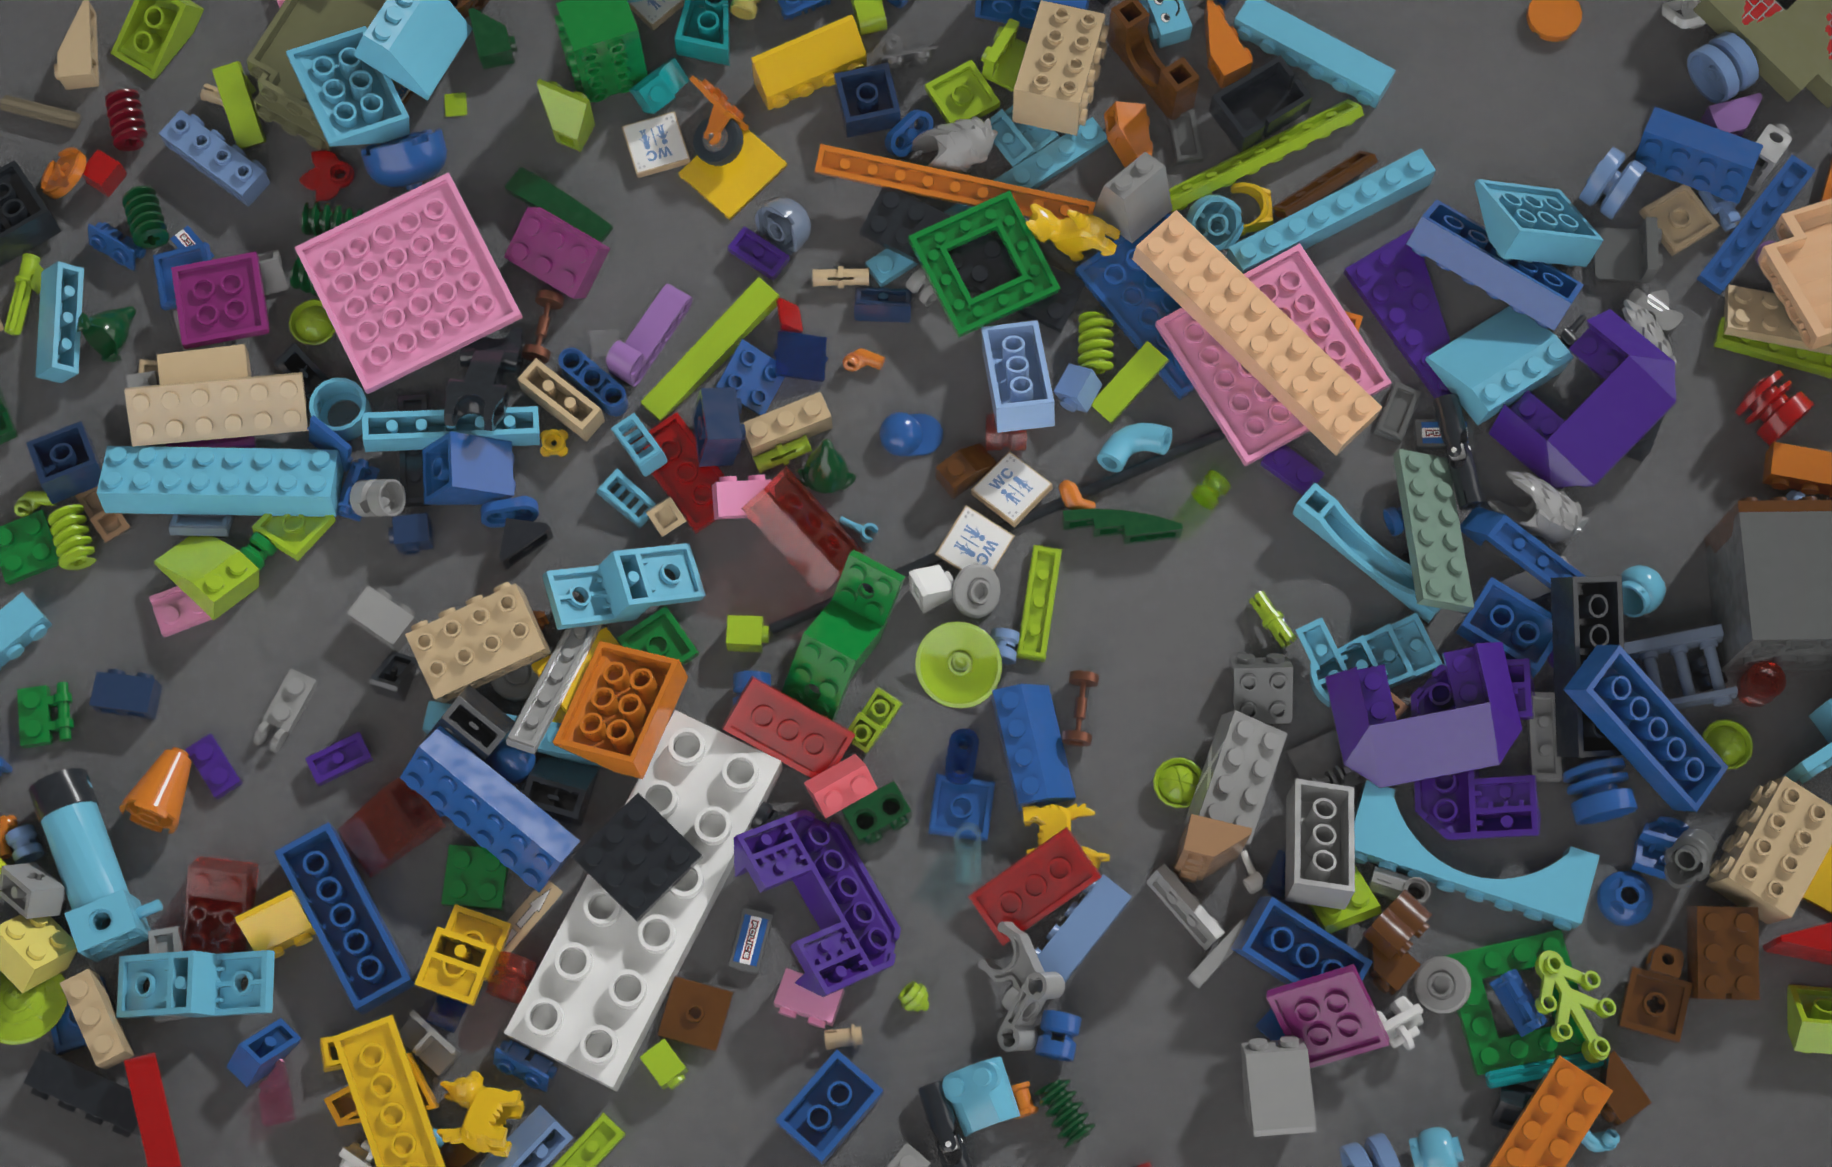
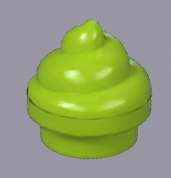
(914, 997)

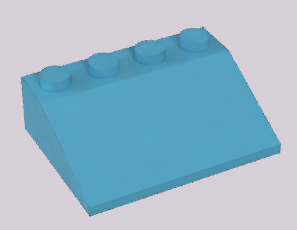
(414, 42)
(346, 94)
(1535, 224)
(1499, 362)

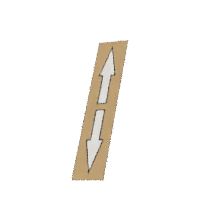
(530, 913)

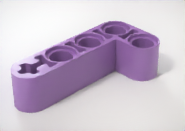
(634, 357)

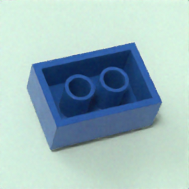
(829, 1107)

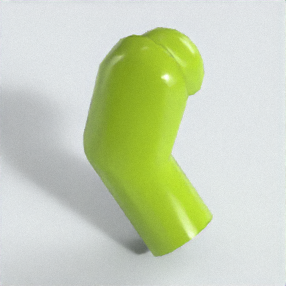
(30, 502)

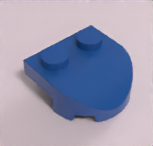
(1652, 844)

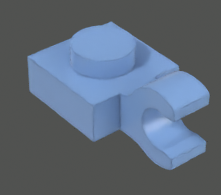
(1726, 209)

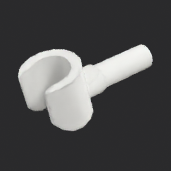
(1253, 882)

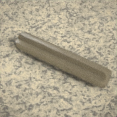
(40, 111)

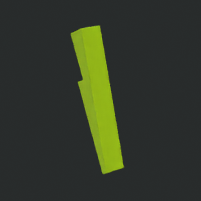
(711, 349)

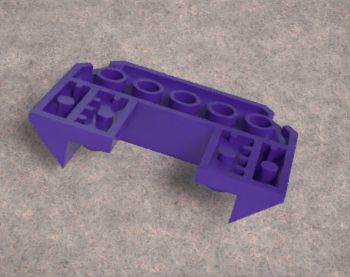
(1609, 423)
(1431, 744)
(1471, 806)
(846, 904)

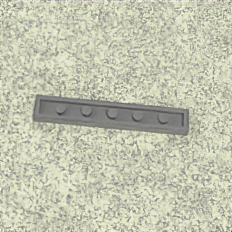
(551, 688)

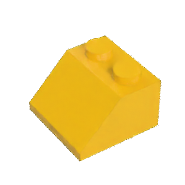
(277, 924)

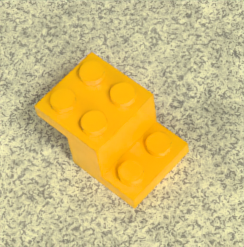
(463, 954)

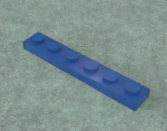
(1755, 224)

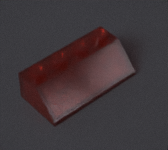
(801, 529)

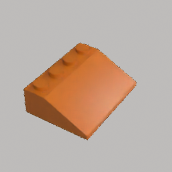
(622, 708)

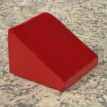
(789, 316)

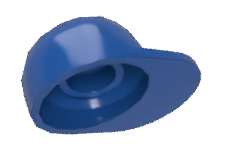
(910, 434)
(511, 762)

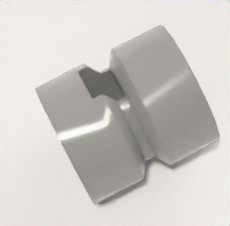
(377, 497)

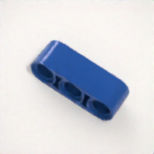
(588, 370)

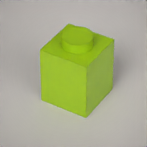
(746, 633)
(664, 1065)

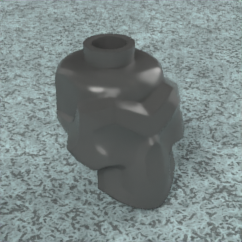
(1689, 858)

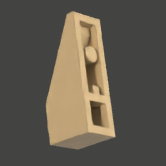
(79, 51)

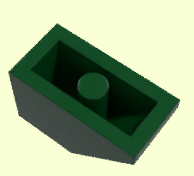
(492, 41)

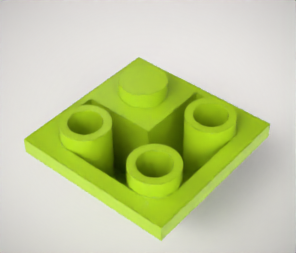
(567, 114)

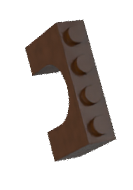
(1170, 86)

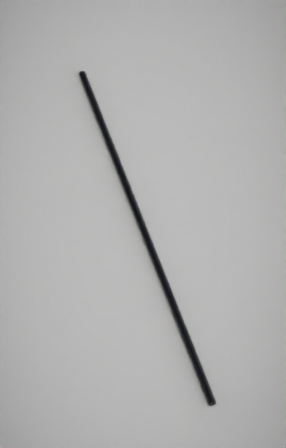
(1033, 515)

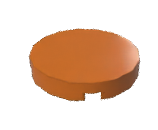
(1554, 18)
(64, 174)

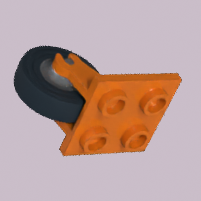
(719, 136)

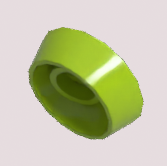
(311, 323)
(1730, 742)
(1176, 782)

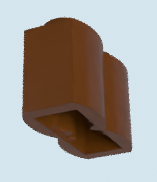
(1398, 924)

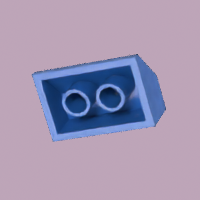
(1511, 619)

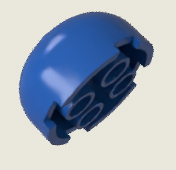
(406, 159)

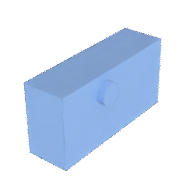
(1018, 376)

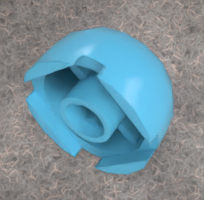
(1217, 220)

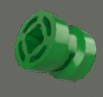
(262, 544)

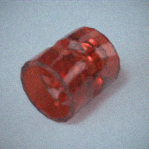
(997, 441)
(1761, 684)
(512, 974)

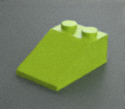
(155, 33)
(210, 573)

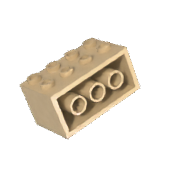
(1060, 68)
(477, 642)
(1774, 850)

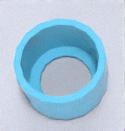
(334, 391)

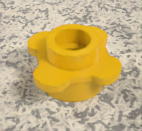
(548, 437)

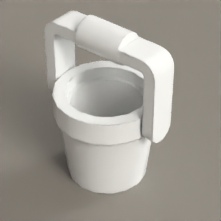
(1689, 18)

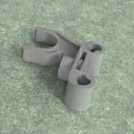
(1028, 993)

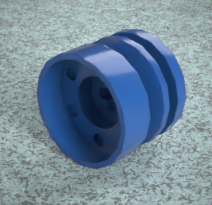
(1598, 785)

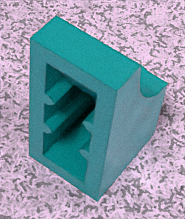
(659, 86)

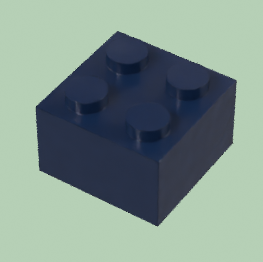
(867, 99)
(718, 426)
(65, 462)

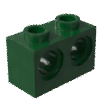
(872, 807)

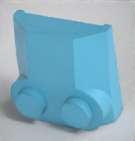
(981, 1095)

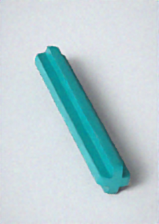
(1532, 1071)

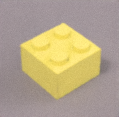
(34, 950)

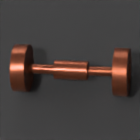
(549, 300)
(1078, 737)

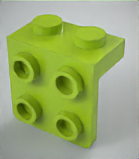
(1005, 56)

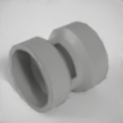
(920, 284)

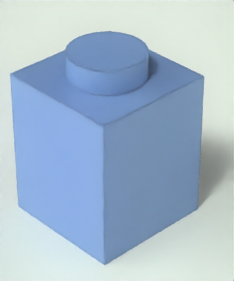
(1077, 388)

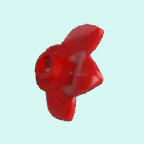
(324, 175)

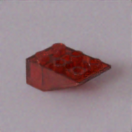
(390, 826)
(214, 897)

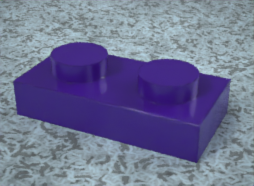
(758, 253)
(1292, 469)
(339, 759)
(214, 766)

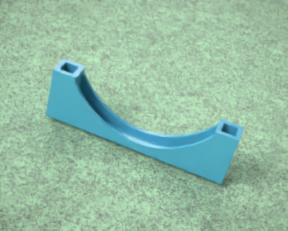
(1551, 894)

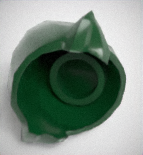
(107, 331)
(825, 470)

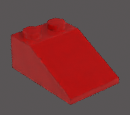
(1807, 944)

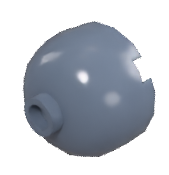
(784, 224)

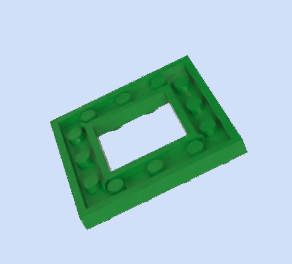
(969, 313)
(1476, 1019)

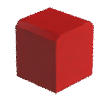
(103, 173)

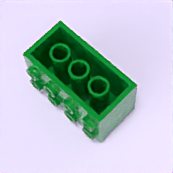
(600, 46)

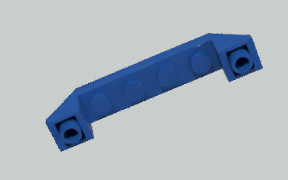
(1517, 545)

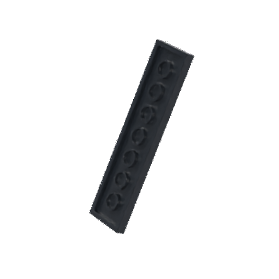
(980, 262)

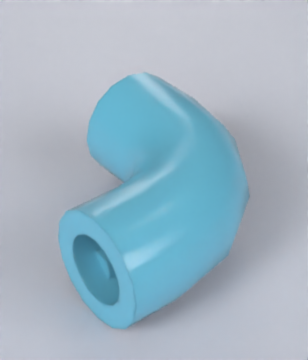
(1131, 440)

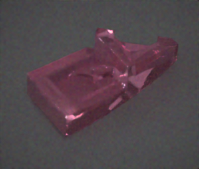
(276, 1097)

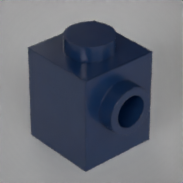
(411, 533)

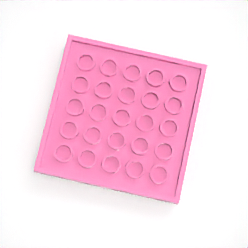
(408, 283)
(1236, 399)

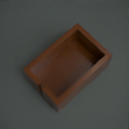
(1723, 952)

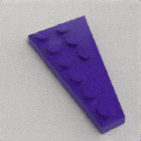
(1403, 300)

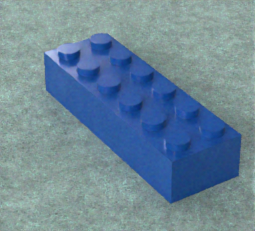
(1464, 248)
(1646, 728)
(489, 809)
(345, 918)

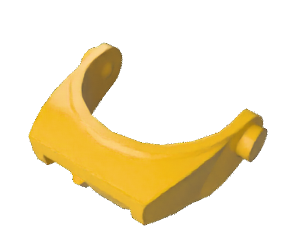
(1263, 198)

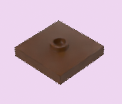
(695, 1014)

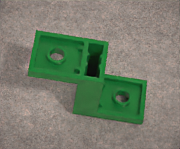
(843, 634)

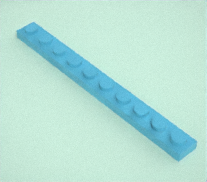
(1029, 174)

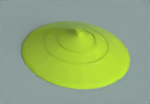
(958, 664)
(30, 1013)

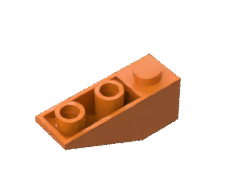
(1225, 54)
(1128, 130)

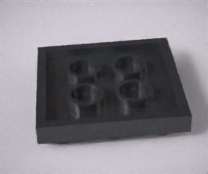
(637, 857)

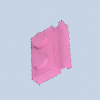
(176, 611)

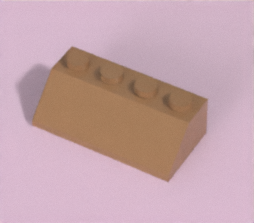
(1208, 847)

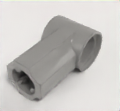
(1391, 884)

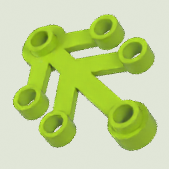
(1572, 1002)

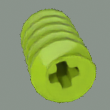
(1094, 342)
(69, 538)

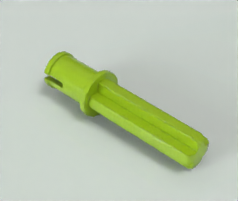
(21, 295)

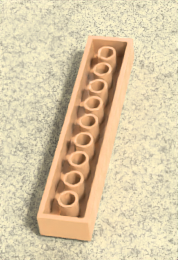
(1256, 332)

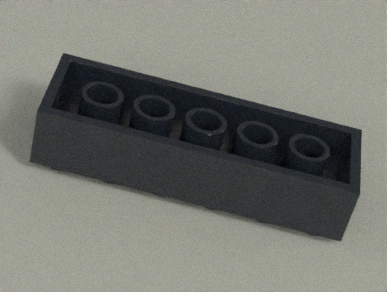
(1584, 615)

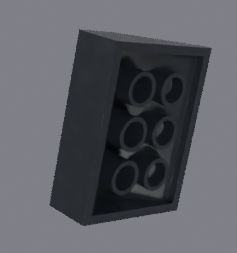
(23, 215)

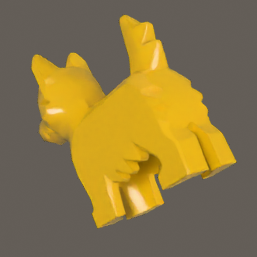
(1073, 233)
(1055, 818)
(485, 1116)

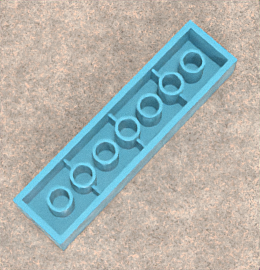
(220, 481)

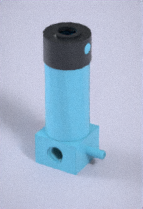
(103, 911)

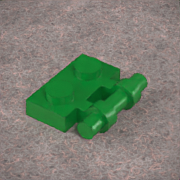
(36, 715)

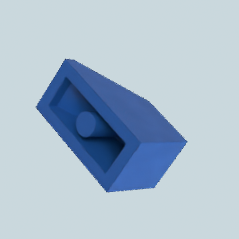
(260, 1052)

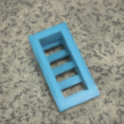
(648, 459)
(612, 499)

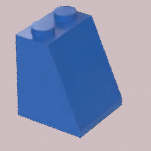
(467, 470)

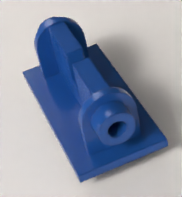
(106, 240)
(358, 471)
(1518, 1002)
(512, 1060)

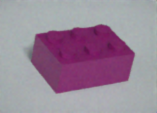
(556, 252)

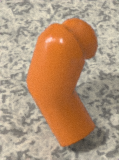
(862, 358)
(1072, 497)
(7, 823)

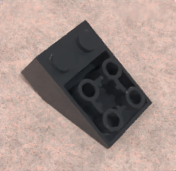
(475, 723)

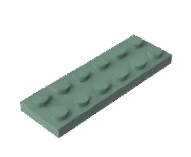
(1433, 531)

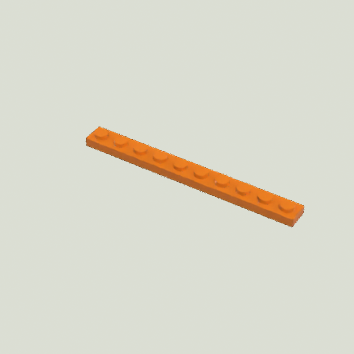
(937, 182)

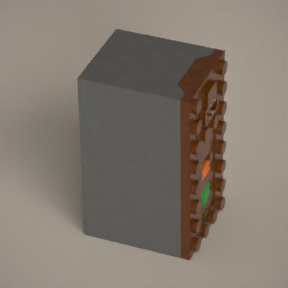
(1773, 583)

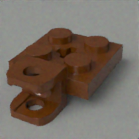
(1662, 982)

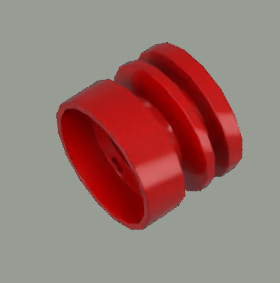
(1774, 407)

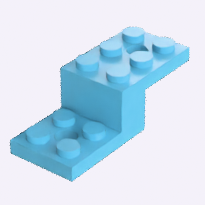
(623, 585)
(1821, 759)
(195, 984)

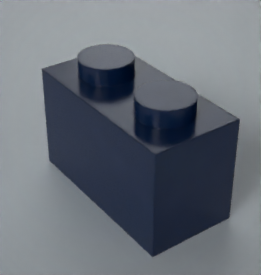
(126, 694)

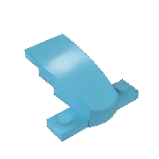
(1400, 646)

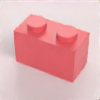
(840, 785)

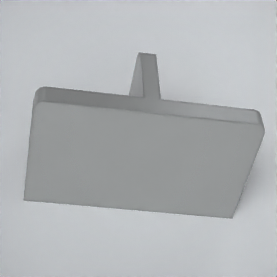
(428, 1044)

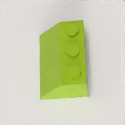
(1810, 1018)

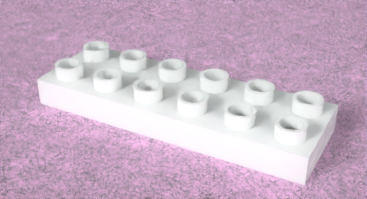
(606, 969)

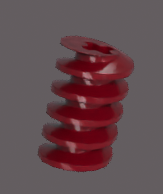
(126, 119)

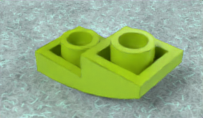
(874, 719)

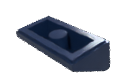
(882, 305)

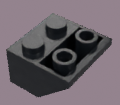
(561, 788)

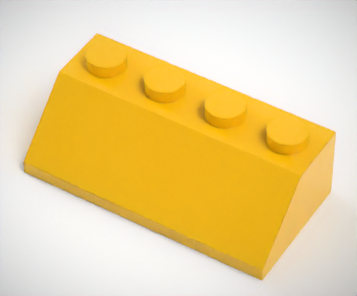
(808, 62)

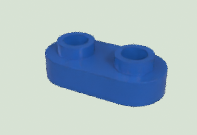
(907, 132)
(520, 508)

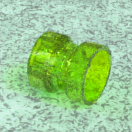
(1210, 490)

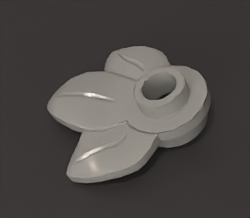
(1658, 305)

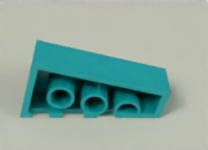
(704, 31)

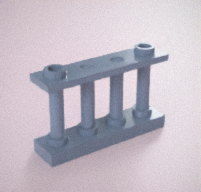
(1678, 645)

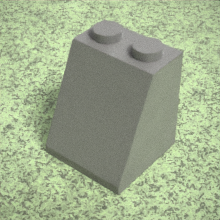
(1135, 197)
(1277, 1086)

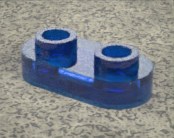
(960, 758)

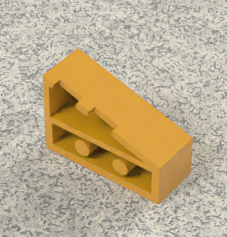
(344, 1110)

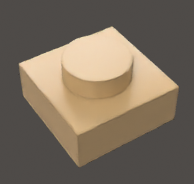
(665, 516)

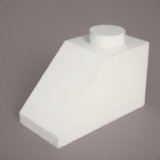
(930, 587)

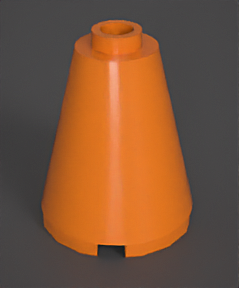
(160, 792)

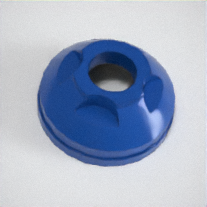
(1614, 907)

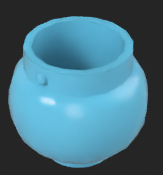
(1642, 590)
(1436, 1148)

